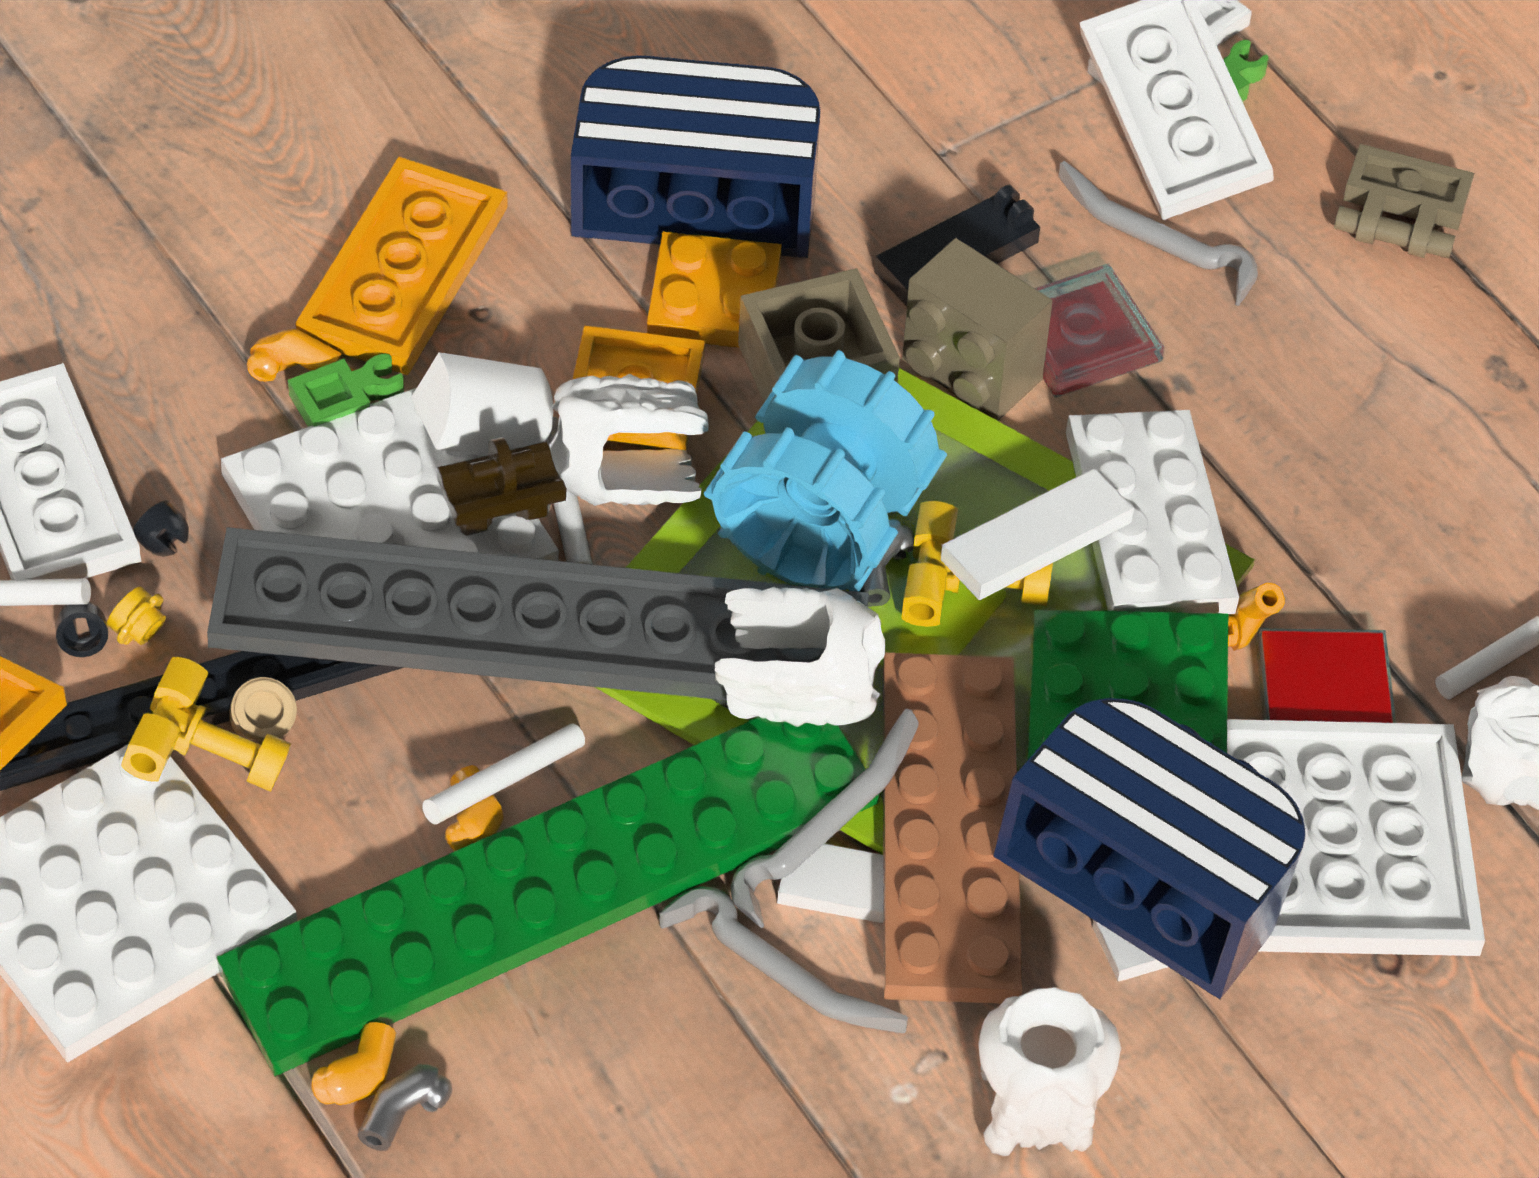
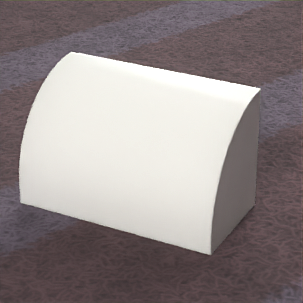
(480, 400)

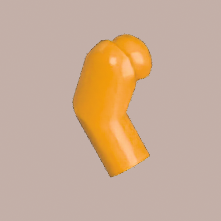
(287, 350)
(1251, 612)
(476, 821)
(360, 1073)

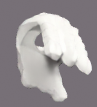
(603, 406)
(819, 692)
(1504, 743)
(1049, 1066)

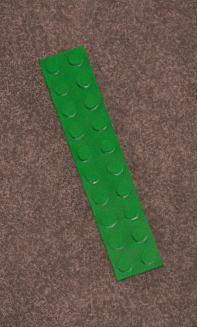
(533, 887)

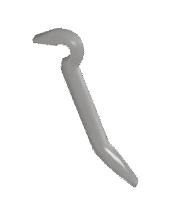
(1160, 235)
(825, 822)
(776, 964)

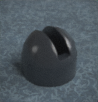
(160, 528)
(67, 632)

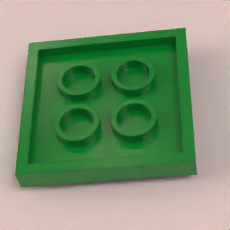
(1146, 657)

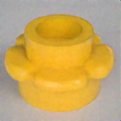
(137, 617)

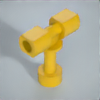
(931, 577)
(179, 723)

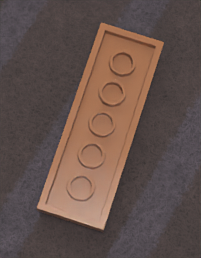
(945, 896)

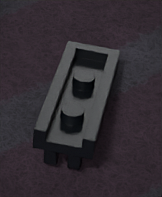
(992, 227)

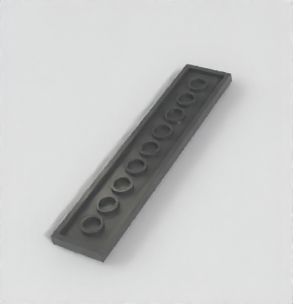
(480, 613)

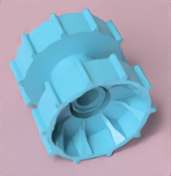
(826, 473)

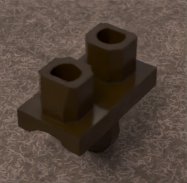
(501, 484)

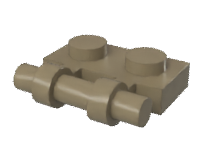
(1405, 188)

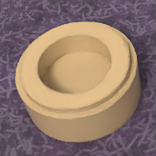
(262, 708)

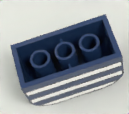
(695, 153)
(1155, 837)

